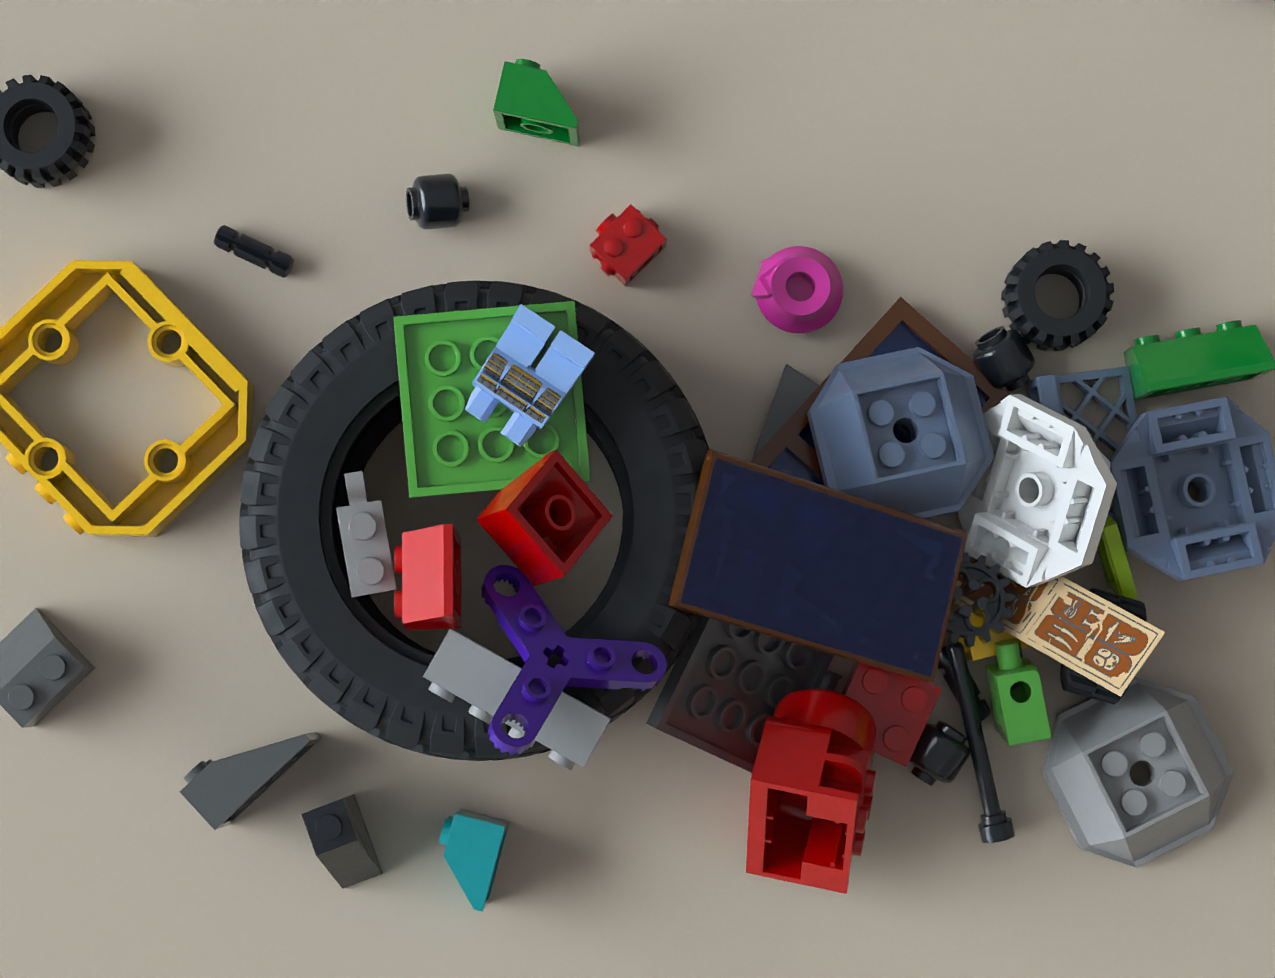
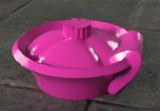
(798, 289)

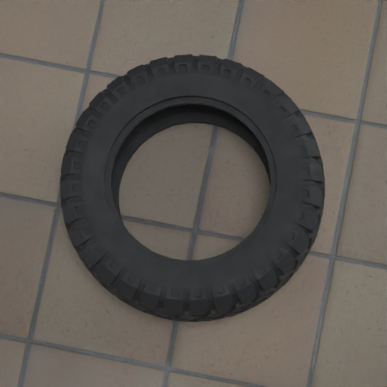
(330, 424)

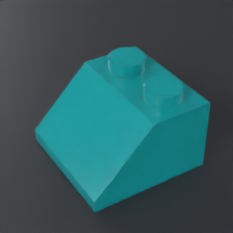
(474, 852)

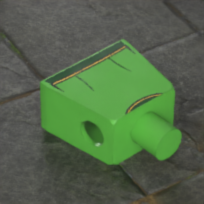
(1021, 710)

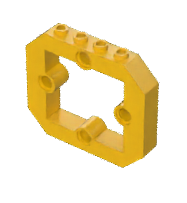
(201, 457)

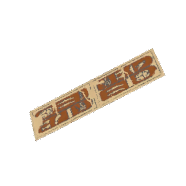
(1076, 629)

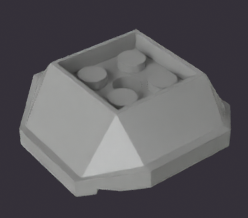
(1092, 761)

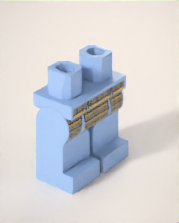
(513, 382)

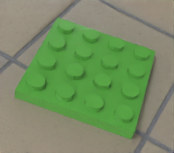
(446, 444)

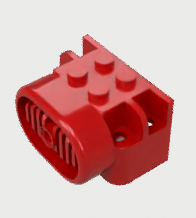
(811, 790)

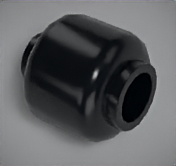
(436, 201)
(1004, 358)
(939, 753)

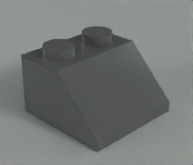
(38, 669)

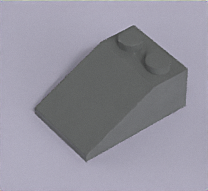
(231, 784)

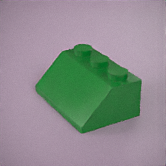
(1197, 360)

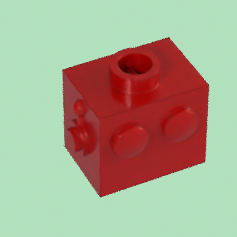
(627, 244)

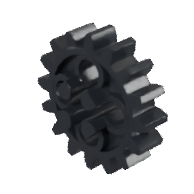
(990, 608)

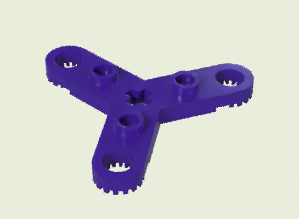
(538, 637)

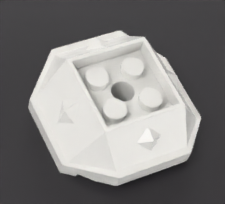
(1040, 496)

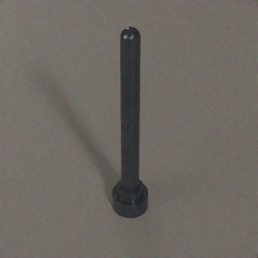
(995, 824)

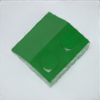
(533, 105)

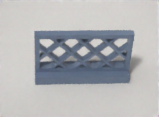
(1047, 392)

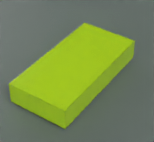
(1115, 561)

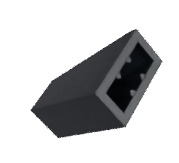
(342, 841)

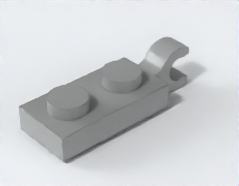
(365, 541)

